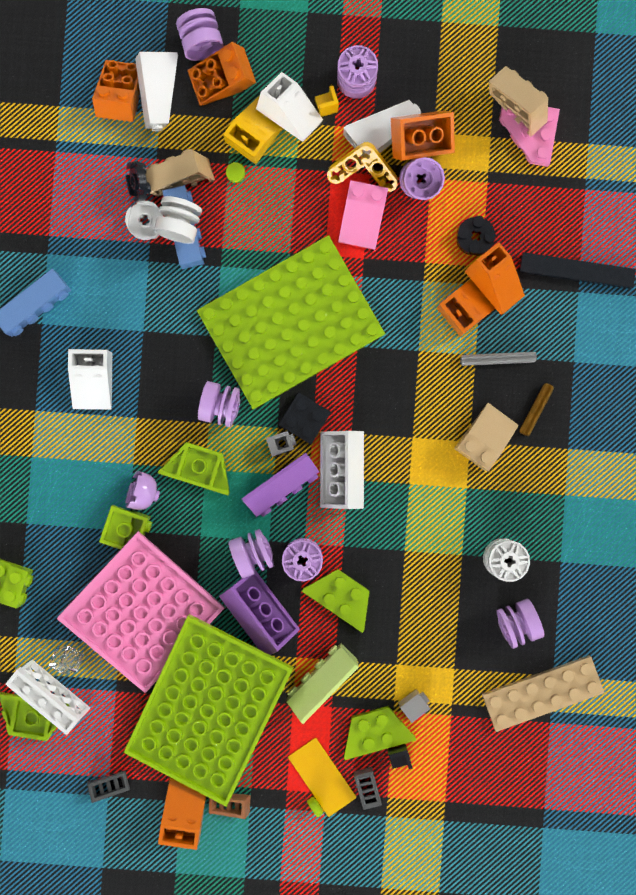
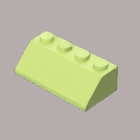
(322, 682)

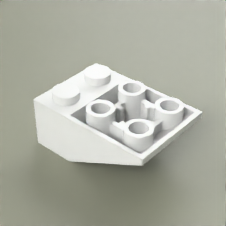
(289, 107)
(90, 378)

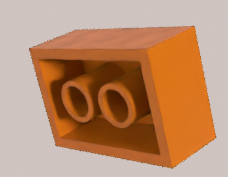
(422, 135)

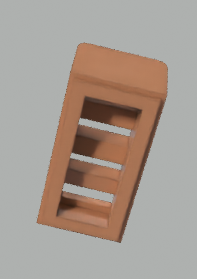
(237, 812)

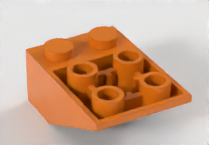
(222, 74)
(117, 91)
(497, 278)
(465, 307)
(182, 816)

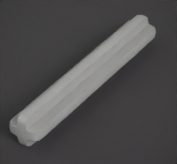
(498, 358)

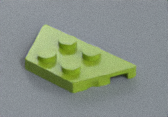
(198, 467)
(342, 597)
(23, 719)
(375, 732)

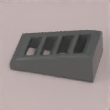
(362, 774)
(98, 781)

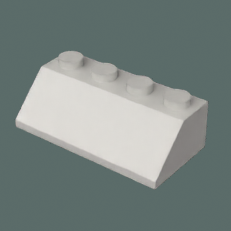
(342, 469)

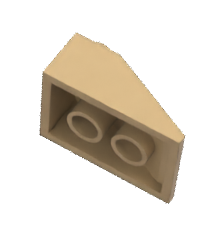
(486, 437)

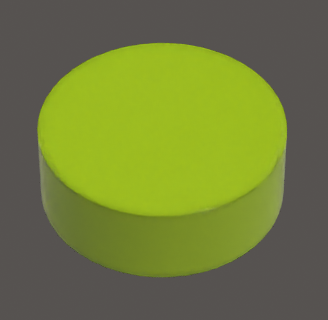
(235, 172)
(315, 806)

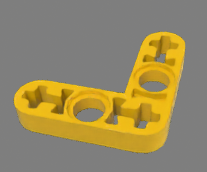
(367, 161)

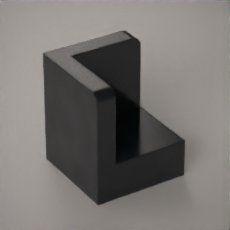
(399, 756)

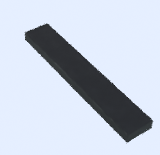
(577, 270)

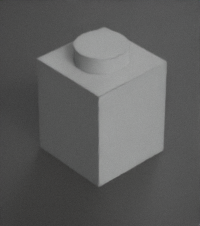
(414, 705)

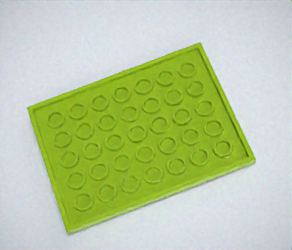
(291, 322)
(208, 709)

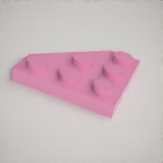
(538, 147)

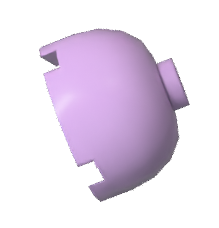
(142, 492)

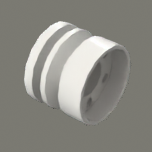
(178, 220)
(503, 549)

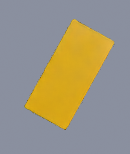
(322, 777)

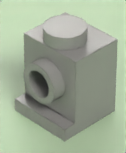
(273, 443)

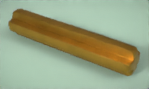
(536, 409)

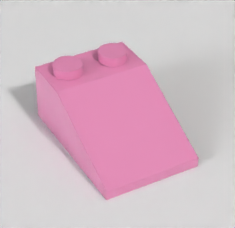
(363, 215)

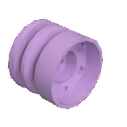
(199, 33)
(355, 82)
(432, 178)
(219, 404)
(306, 548)
(251, 553)
(521, 622)

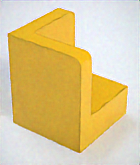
(327, 102)

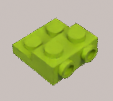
(123, 525)
(14, 583)

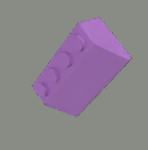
(280, 485)
(260, 613)

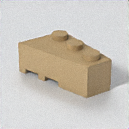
(521, 98)
(179, 171)

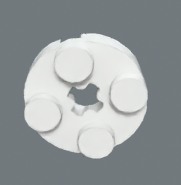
(138, 212)

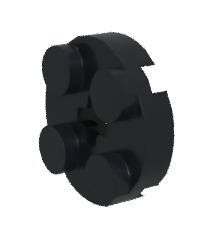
(137, 181)
(477, 225)

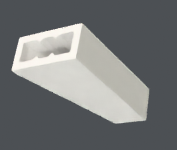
(156, 85)
(377, 127)

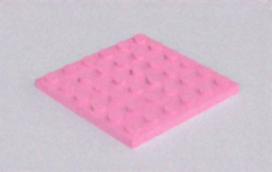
(138, 610)

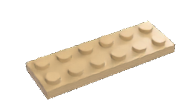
(542, 693)

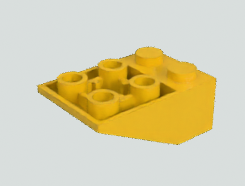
(251, 133)

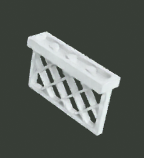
(41, 699)

